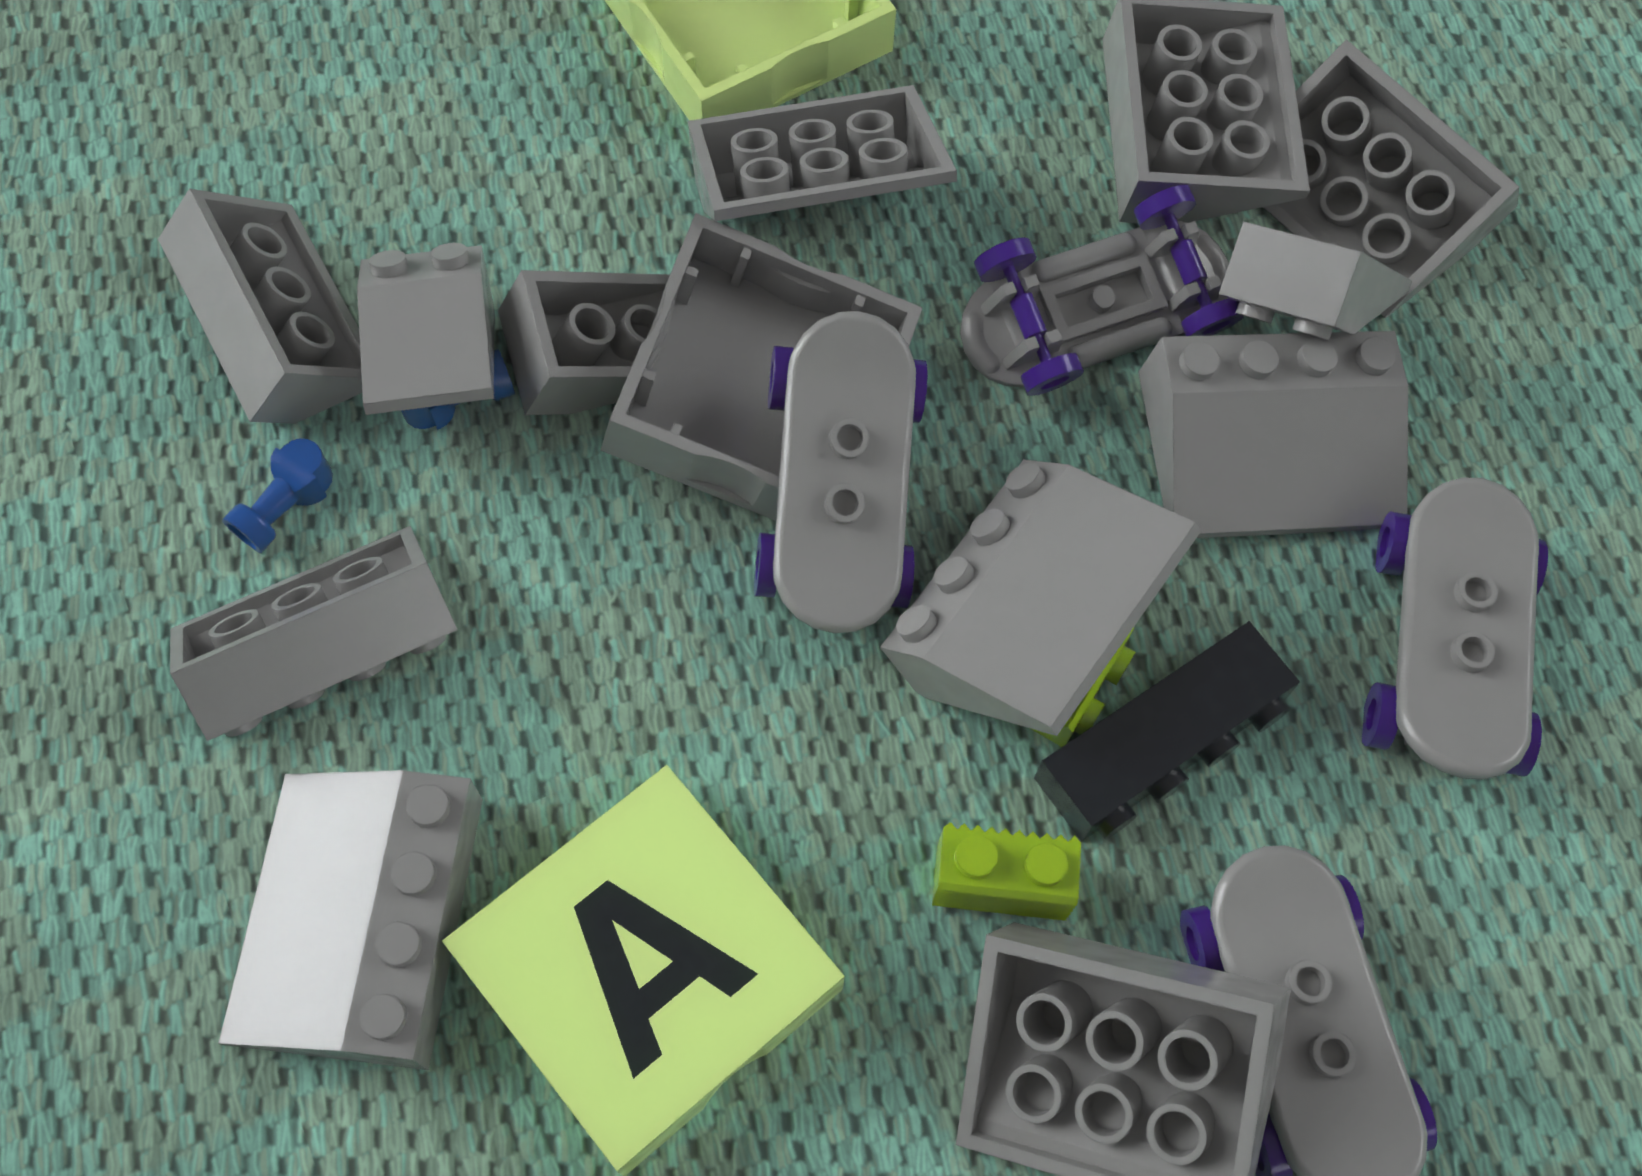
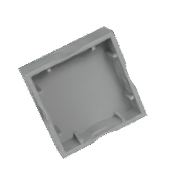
(703, 372)

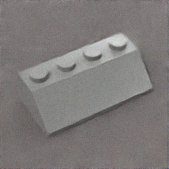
(265, 304)
(308, 634)

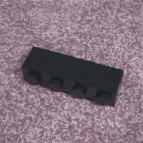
(1165, 732)

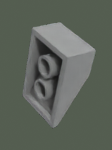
(1308, 281)
(425, 328)
(576, 335)

